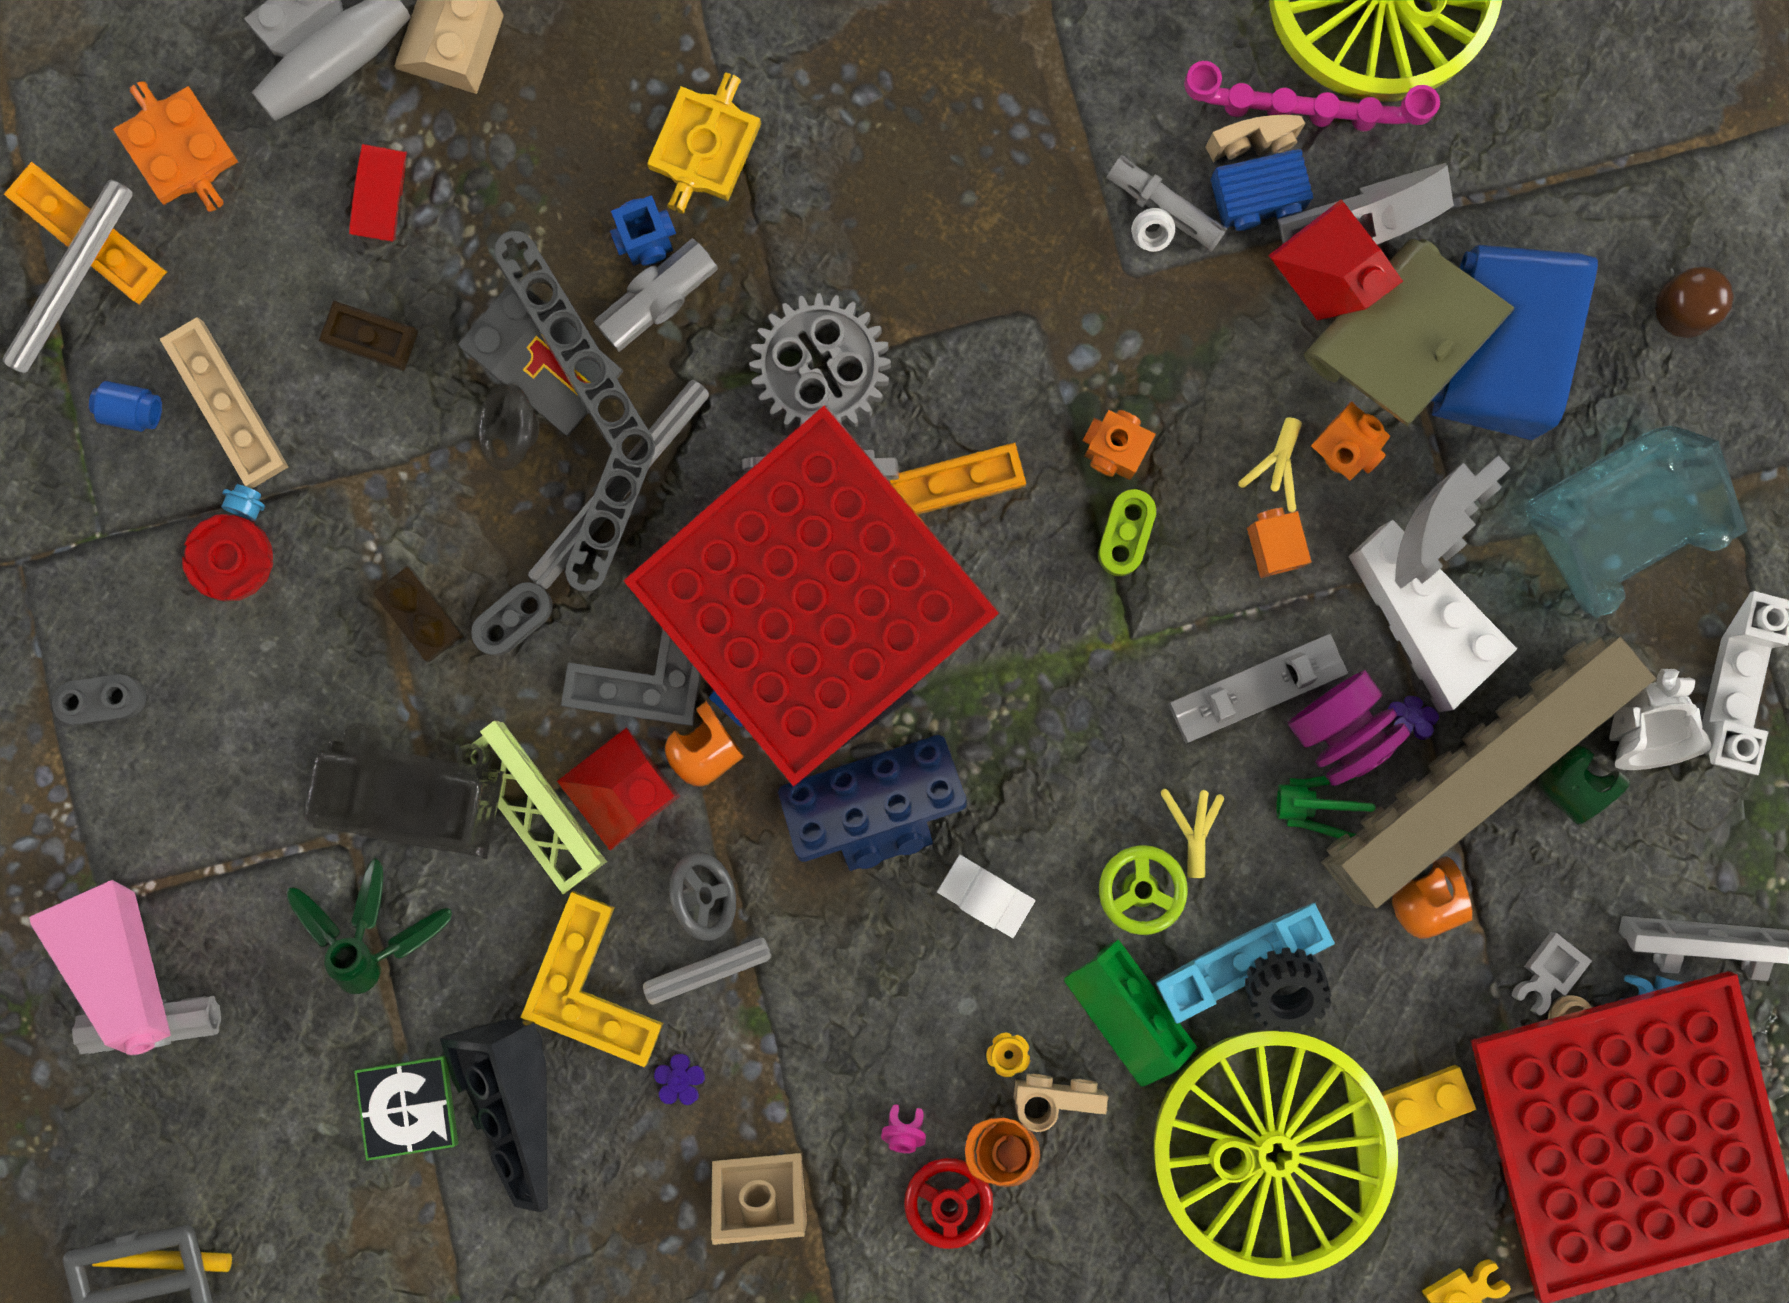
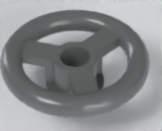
(696, 897)

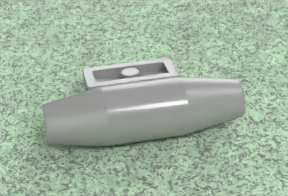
(318, 46)

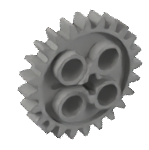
(854, 346)

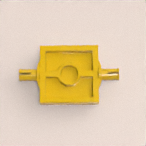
(704, 143)

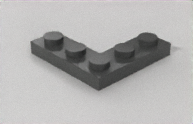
(662, 697)

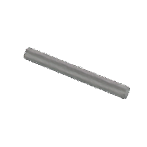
(67, 276)

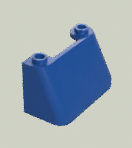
(1527, 366)

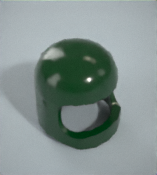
(1578, 790)

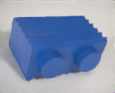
(1261, 189)

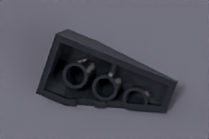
(507, 1084)

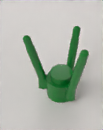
(1298, 802)

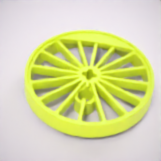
(1361, 86)
(1373, 1139)

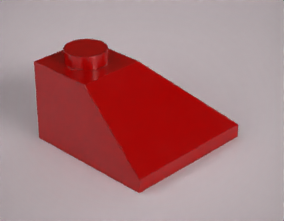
(1335, 265)
(618, 788)

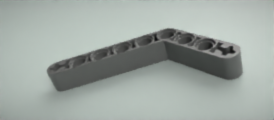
(590, 394)

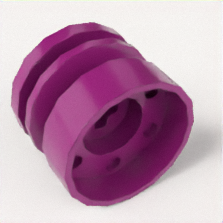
(1349, 728)

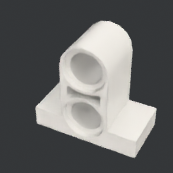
(985, 896)

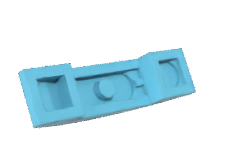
(1224, 968)

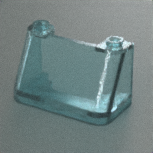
(1635, 511)

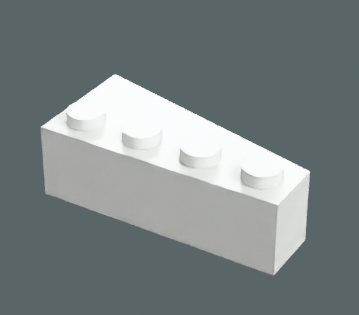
(1437, 624)

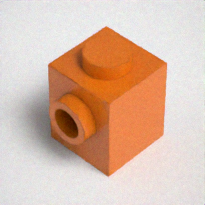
(1278, 542)

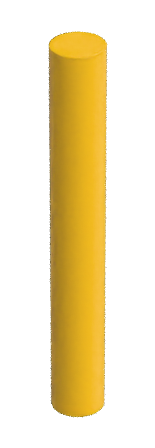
(169, 1261)

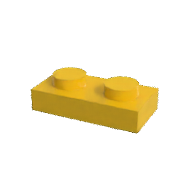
(1428, 1101)

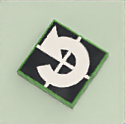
(406, 1107)

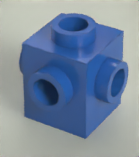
(635, 219)

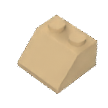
(450, 41)

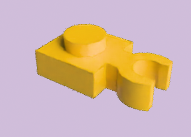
(1461, 1289)

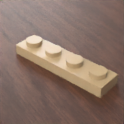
(224, 403)

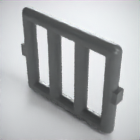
(131, 1244)

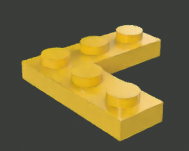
(558, 994)

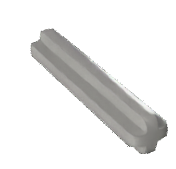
(706, 971)

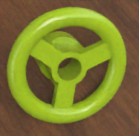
(1141, 856)

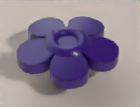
(1414, 717)
(679, 1080)

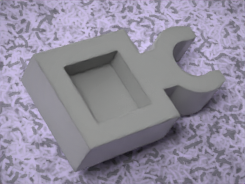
(1555, 967)

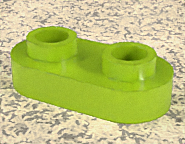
(1125, 533)

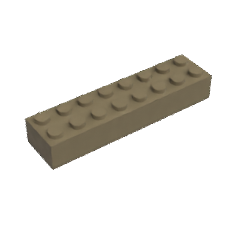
(1486, 770)

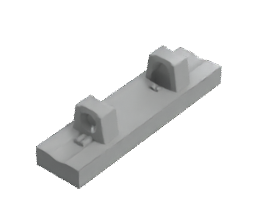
(1257, 688)
(1673, 939)

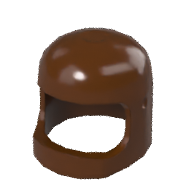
(1694, 302)

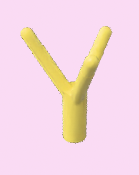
(1281, 456)
(1202, 826)

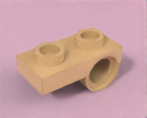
(1079, 1096)

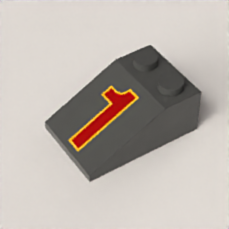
(516, 354)

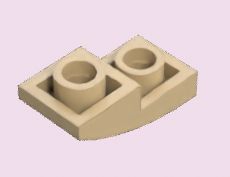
(1265, 134)

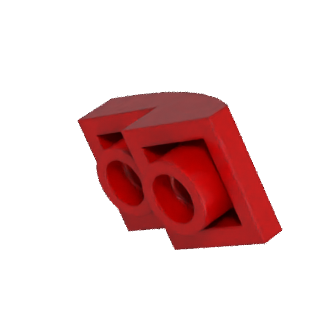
(377, 192)

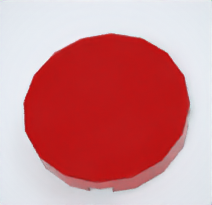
(227, 557)

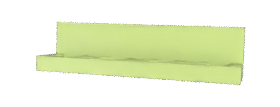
(547, 803)

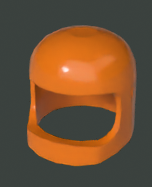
(703, 752)
(1426, 904)
(1013, 1161)

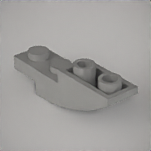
(1389, 205)
(1444, 519)

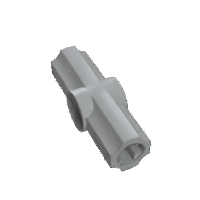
(655, 294)
(185, 1019)

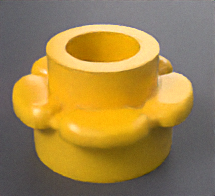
(1019, 1060)

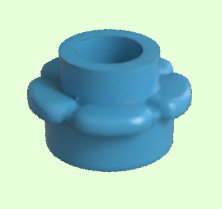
(243, 502)

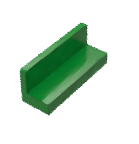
(1130, 1014)

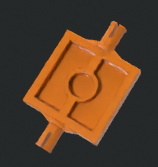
(175, 146)

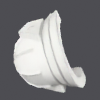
(1659, 725)

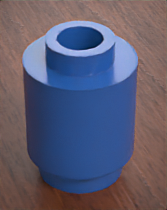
(125, 406)

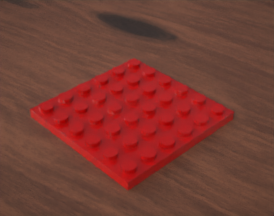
(811, 596)
(1635, 1136)

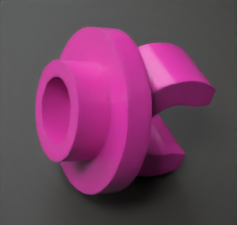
(901, 1136)

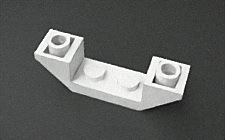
(1739, 682)

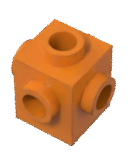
(1128, 433)
(1352, 442)

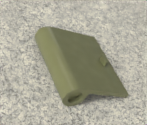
(1394, 342)

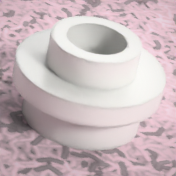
(1154, 240)

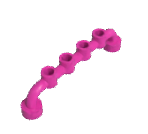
(1204, 83)

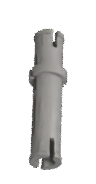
(1154, 194)

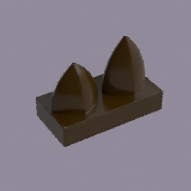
(418, 614)

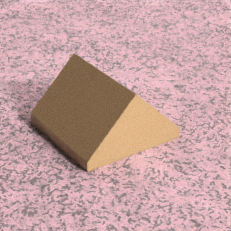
(758, 1199)

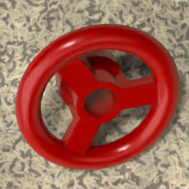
(952, 1219)

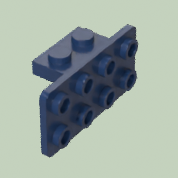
(874, 804)

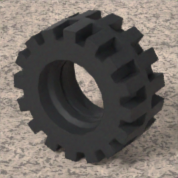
(1283, 971)

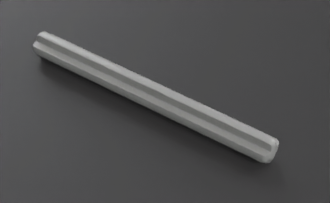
(616, 488)

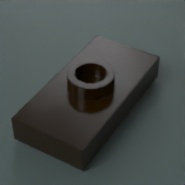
(368, 336)

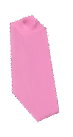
(107, 964)

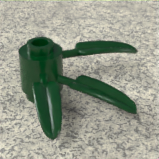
(349, 959)

